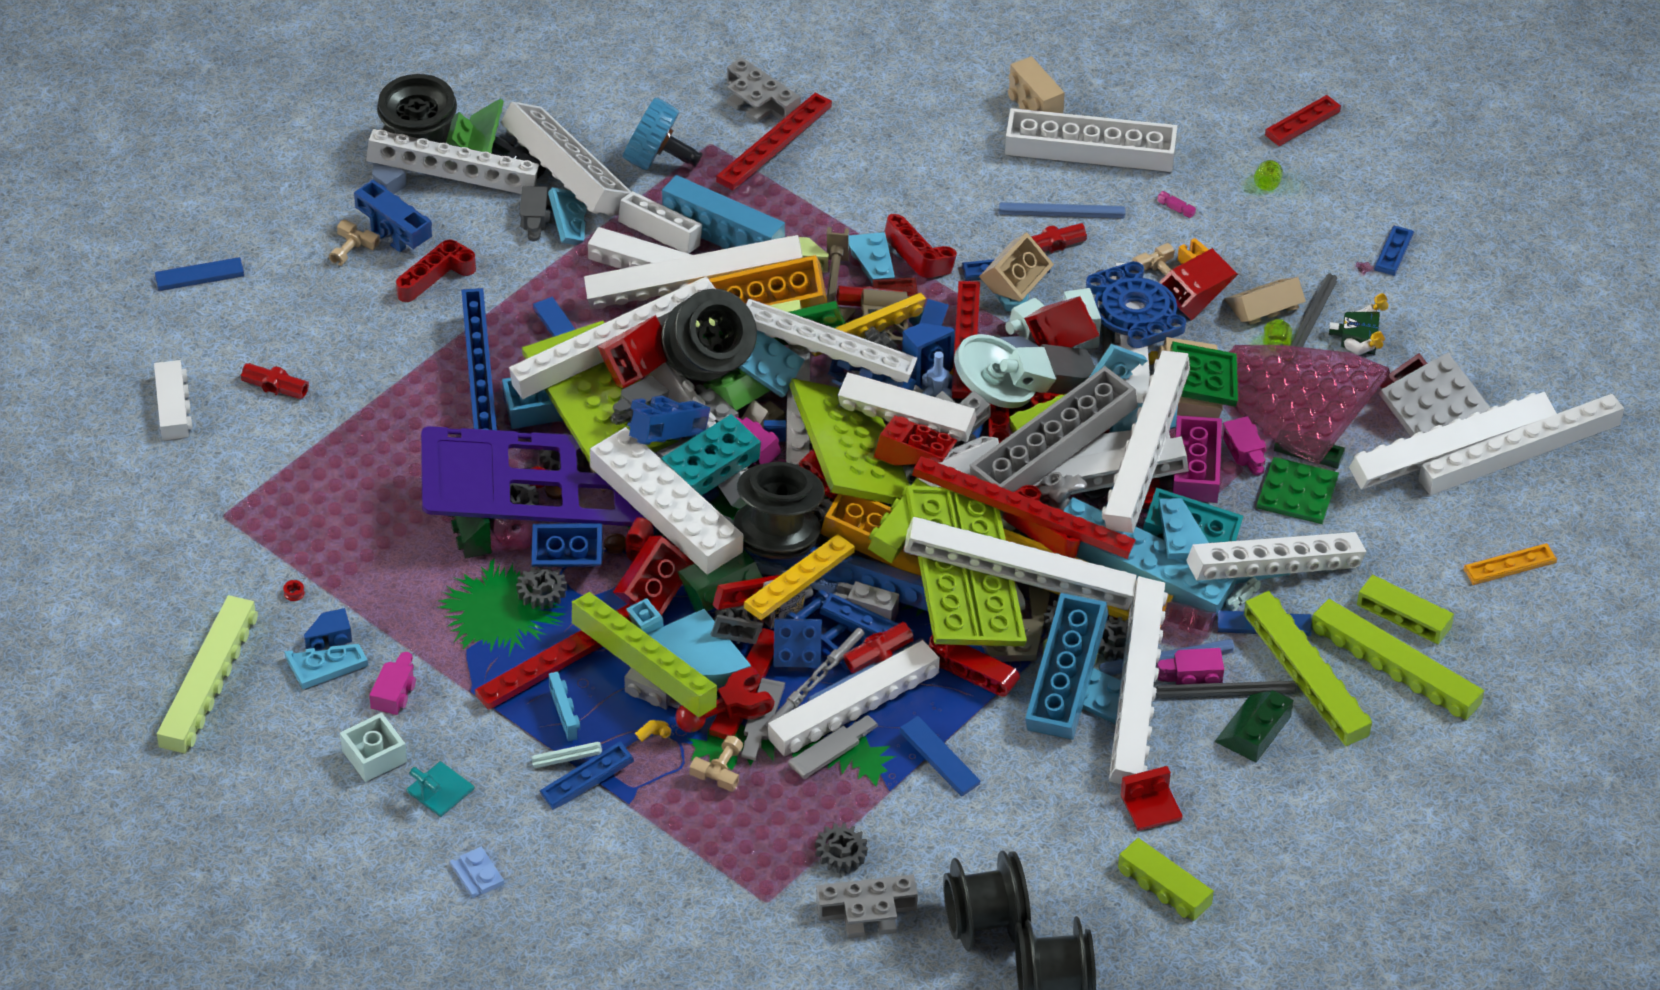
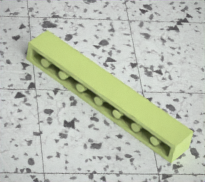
(207, 674)

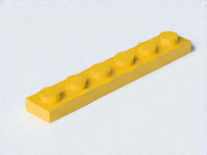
(884, 317)
(799, 577)

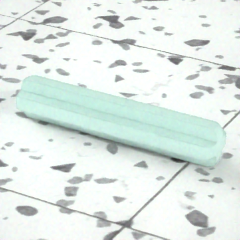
(566, 755)

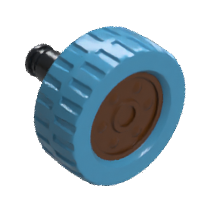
(655, 135)

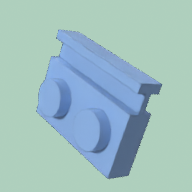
(477, 872)

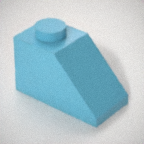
(645, 616)

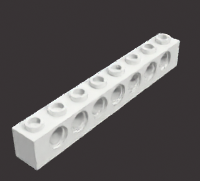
(441, 163)
(1275, 556)

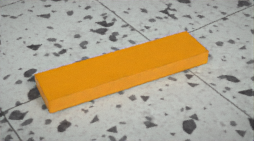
(1510, 564)

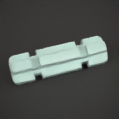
(1242, 594)

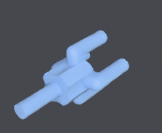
(937, 378)

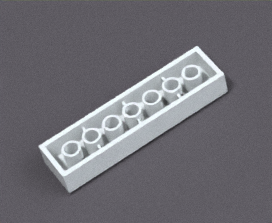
(1091, 140)
(565, 158)
(666, 501)

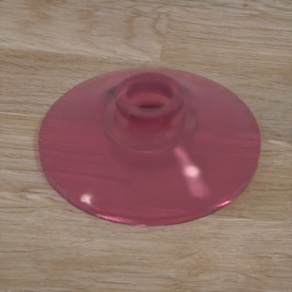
(513, 540)

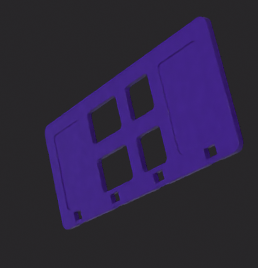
(474, 478)

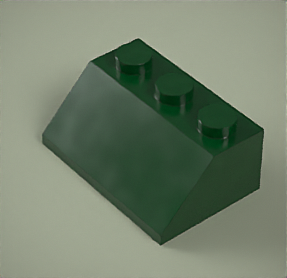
(473, 535)
(702, 587)
(1256, 724)

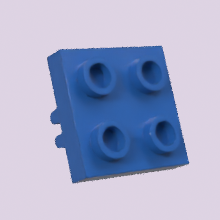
(797, 642)

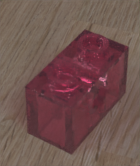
(1189, 618)

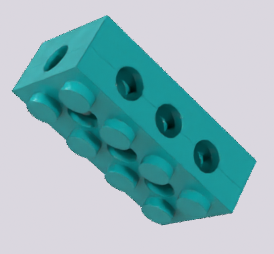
(714, 454)
(1215, 523)

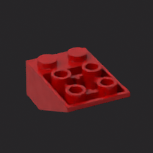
(1198, 281)
(1062, 324)
(634, 352)
(905, 442)

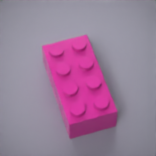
(1203, 451)

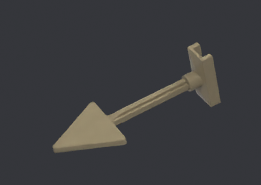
(838, 251)

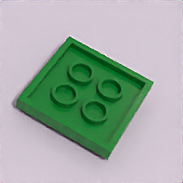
(1210, 375)
(1297, 490)

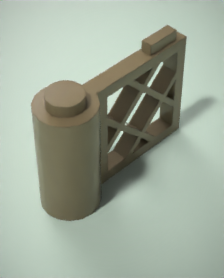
(877, 299)

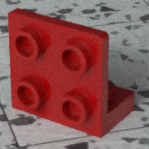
(1150, 798)

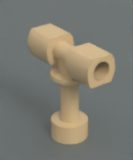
(354, 238)
(1157, 259)
(717, 768)

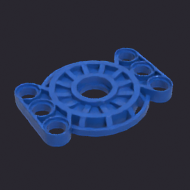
(1135, 322)

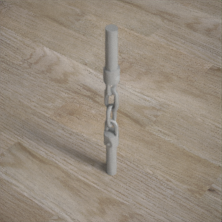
(834, 659)

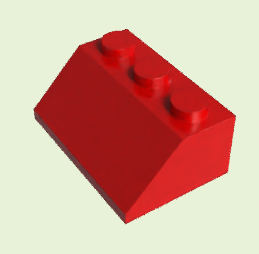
(653, 574)

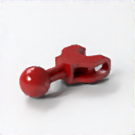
(733, 699)

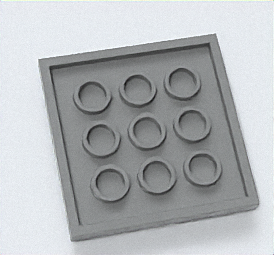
(1433, 396)

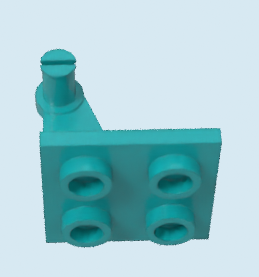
(439, 788)

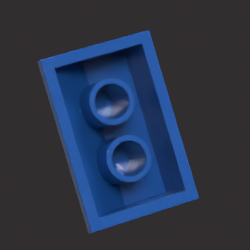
(923, 342)
(567, 545)

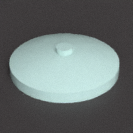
(979, 368)

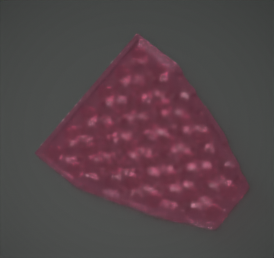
(1304, 393)

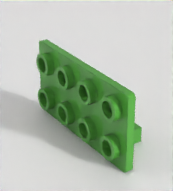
(477, 132)

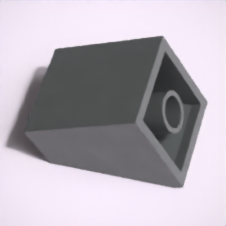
(1069, 366)

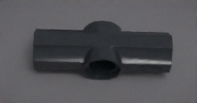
(503, 148)

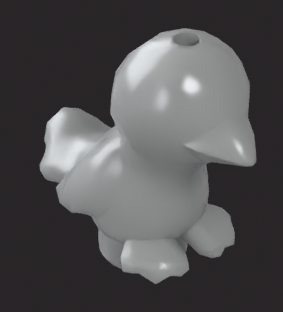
(1060, 488)

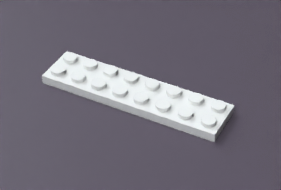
(832, 342)

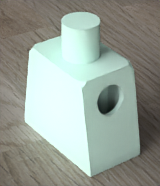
(1017, 322)
(1029, 368)

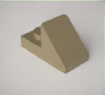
(759, 413)

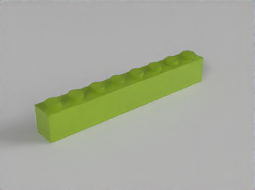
(644, 654)
(1397, 659)
(1307, 668)

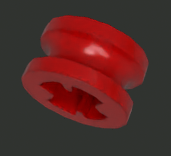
(289, 586)

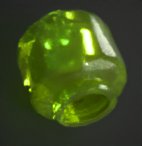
(1268, 175)
(1277, 333)

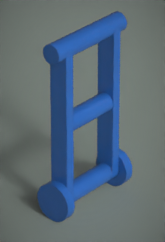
(833, 632)

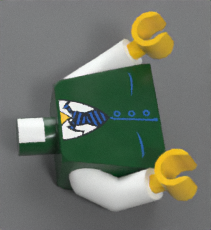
(1361, 328)

